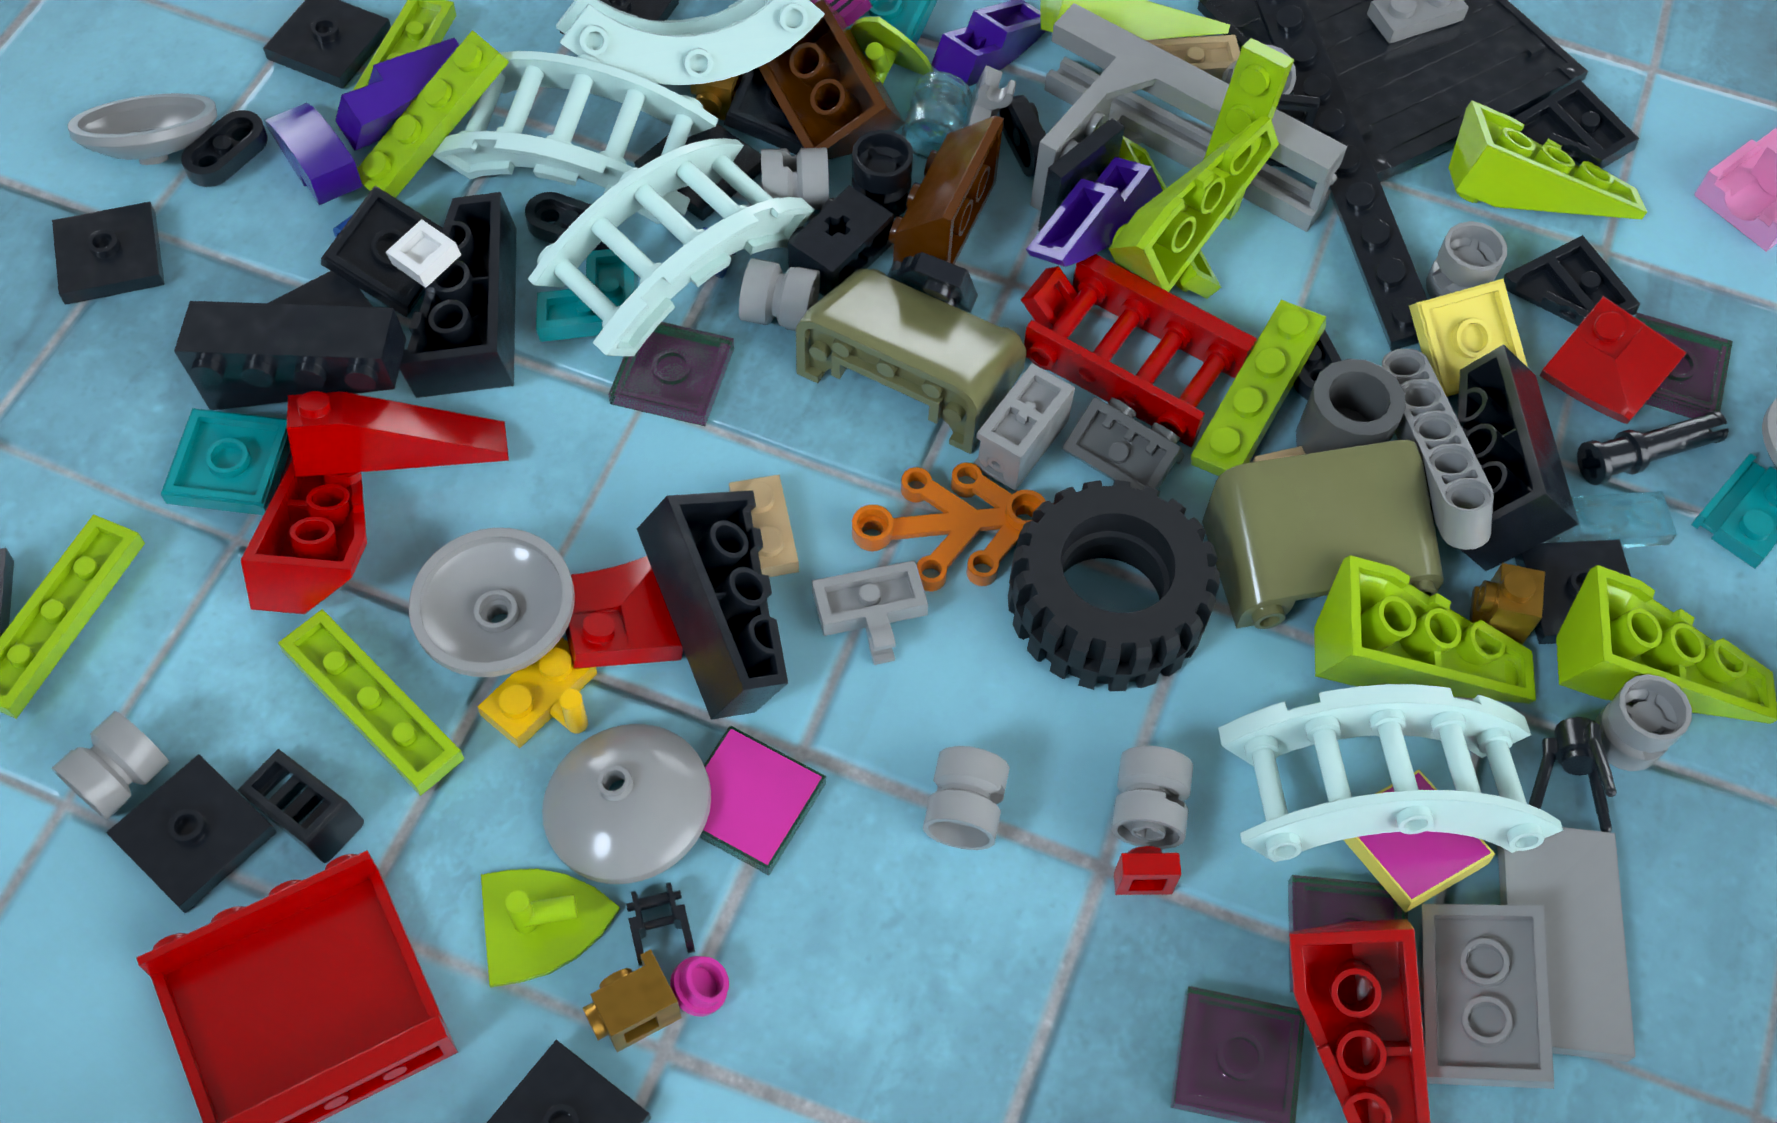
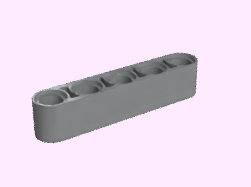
(1455, 479)

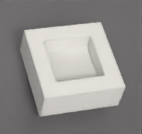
(423, 253)

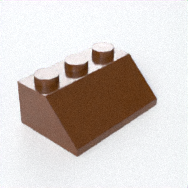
(830, 88)
(951, 194)

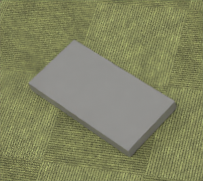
(1585, 938)

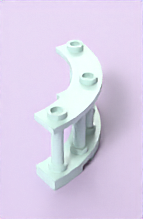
(692, 48)
(555, 157)
(704, 252)
(1390, 713)

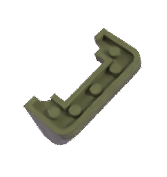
(914, 347)
(1295, 519)

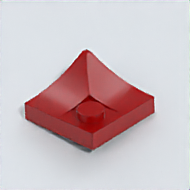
(1612, 362)
(620, 618)

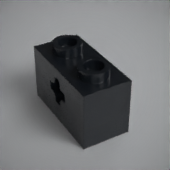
(841, 238)

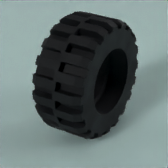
(1124, 527)

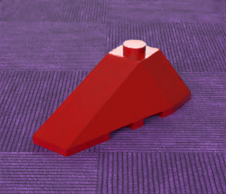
(375, 434)
(305, 542)
(1365, 1016)

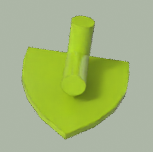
(888, 46)
(539, 922)

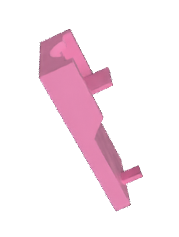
(1746, 190)

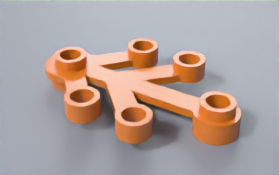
(958, 521)

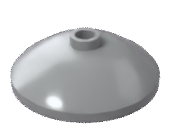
(144, 126)
(485, 577)
(644, 823)

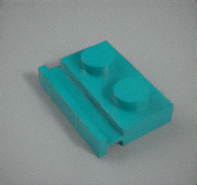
(1744, 512)

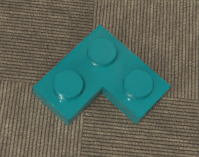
(566, 316)

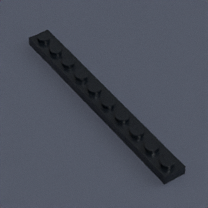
(1357, 190)

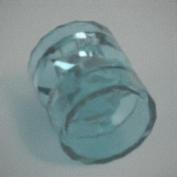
(936, 108)

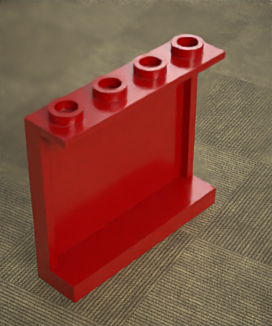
(299, 1000)

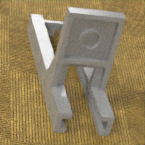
(1137, 65)

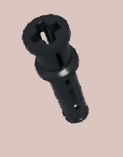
(1634, 450)

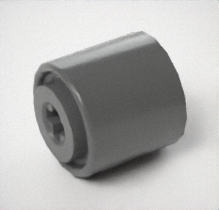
(1351, 407)

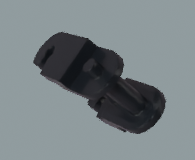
(678, 918)

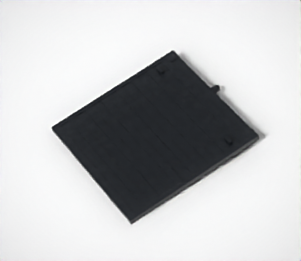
(1417, 89)

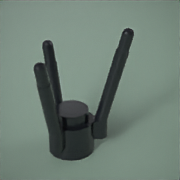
(1580, 753)

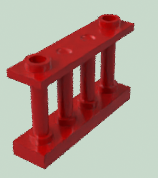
(1155, 311)

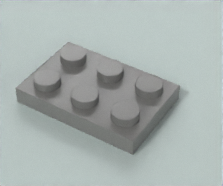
(1486, 996)

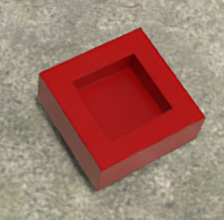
(1049, 296)
(1147, 872)

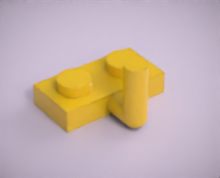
(538, 694)

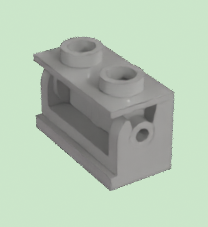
(1024, 426)

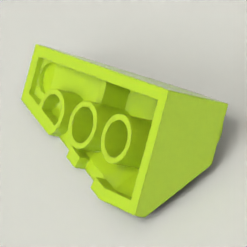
(1138, 17)
(1512, 171)
(1181, 218)
(1392, 633)
(1624, 633)

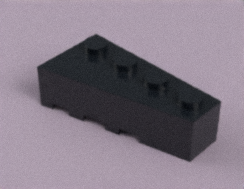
(468, 313)
(270, 351)
(1518, 453)
(717, 597)

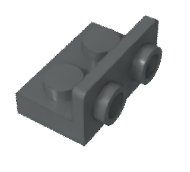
(1123, 447)

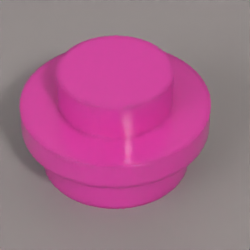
(699, 985)

